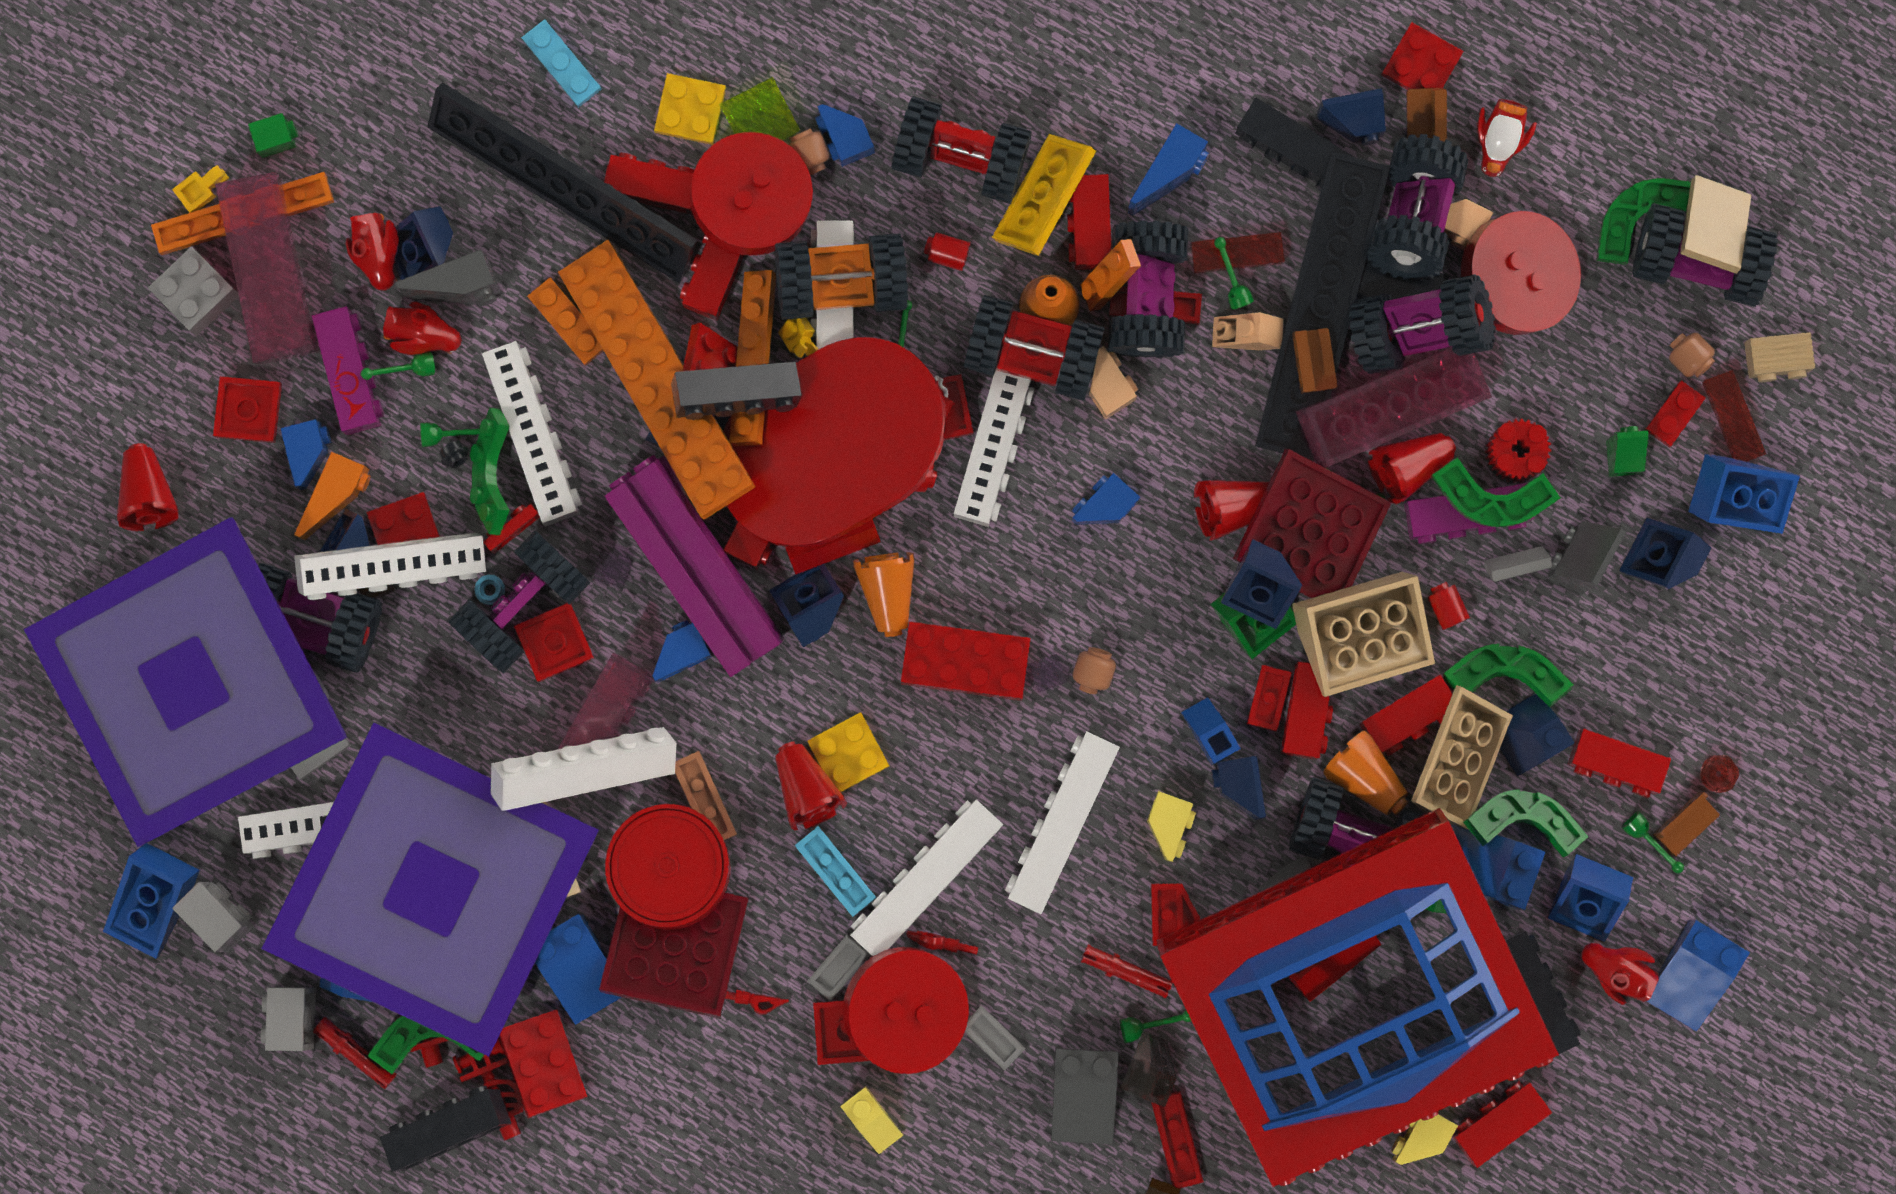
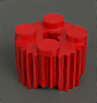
(1530, 438)

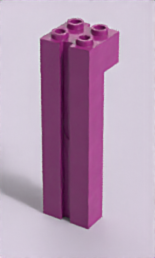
(693, 564)

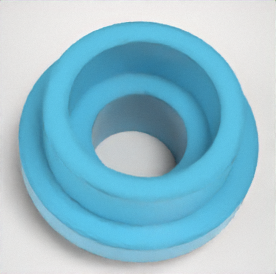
(481, 585)

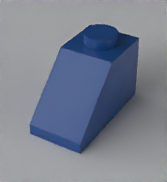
(305, 450)
(680, 651)

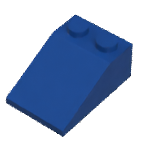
(1173, 166)
(1743, 494)
(1502, 867)
(145, 899)
(574, 968)
(1696, 974)

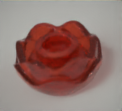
(1728, 771)

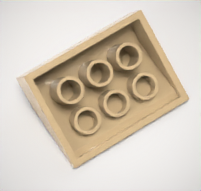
(1365, 632)
(1461, 757)

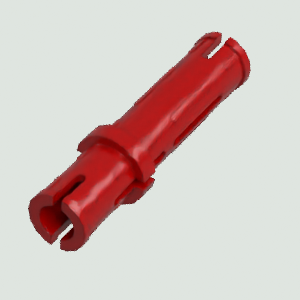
(1127, 971)
(350, 1049)

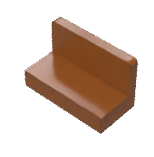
(1427, 112)
(1314, 360)
(1686, 824)

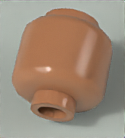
(812, 149)
(1691, 354)
(1094, 670)

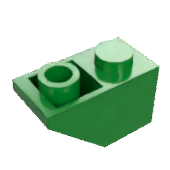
(1627, 452)

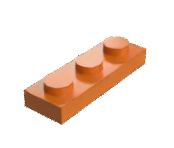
(1110, 275)
(566, 320)

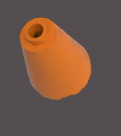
(1060, 308)
(887, 589)
(1367, 775)

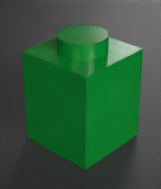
(273, 135)

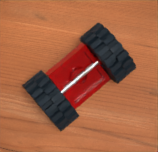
(966, 148)
(1033, 347)

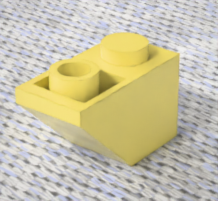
(1167, 822)
(1423, 1140)

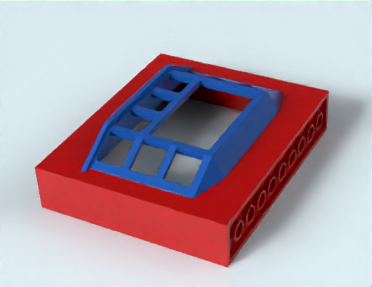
(1316, 918)

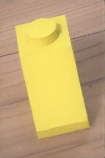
(871, 1120)

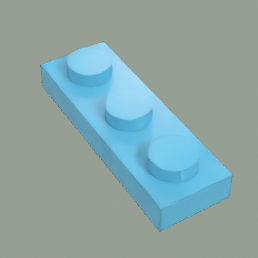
(561, 63)
(835, 871)

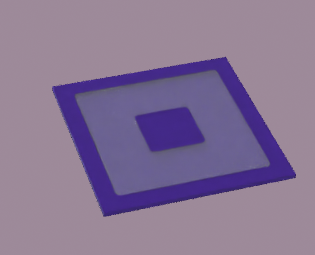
(185, 682)
(429, 890)

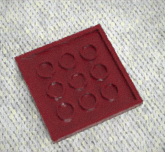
(1316, 523)
(677, 966)

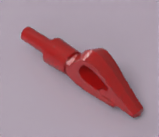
(935, 941)
(744, 997)

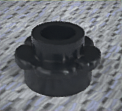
(454, 454)

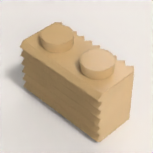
(1779, 356)

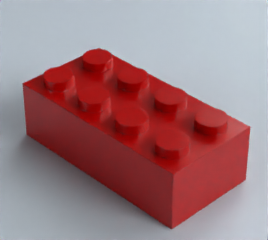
(965, 661)

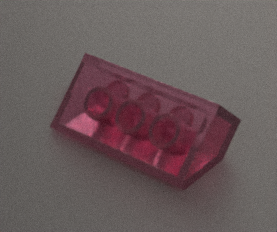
(608, 703)

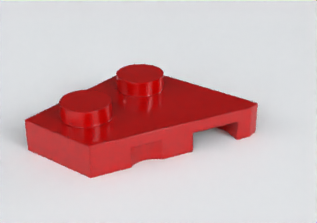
(1170, 910)

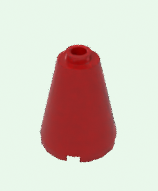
(1409, 464)
(144, 491)
(1226, 505)
(806, 788)

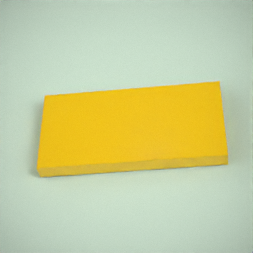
(1044, 194)

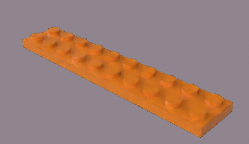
(646, 367)

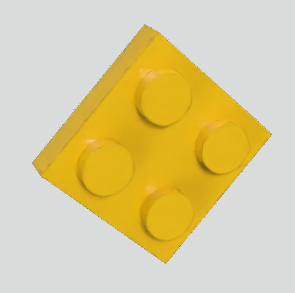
(689, 109)
(848, 752)

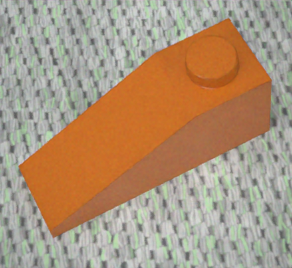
(335, 489)

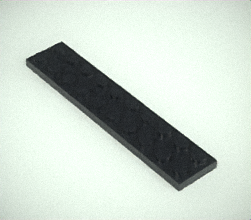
(561, 182)
(1324, 290)

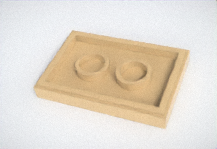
(1716, 224)

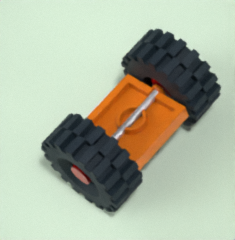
(841, 276)

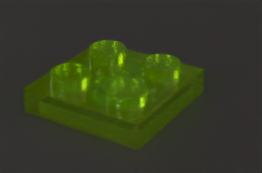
(760, 111)

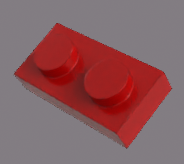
(1675, 413)
(521, 519)
(1268, 698)

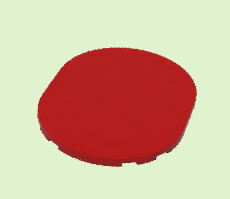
(848, 449)

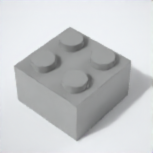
(193, 291)
(214, 916)
(289, 1018)

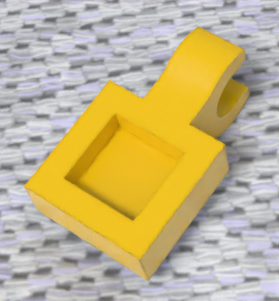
(197, 190)
(797, 335)

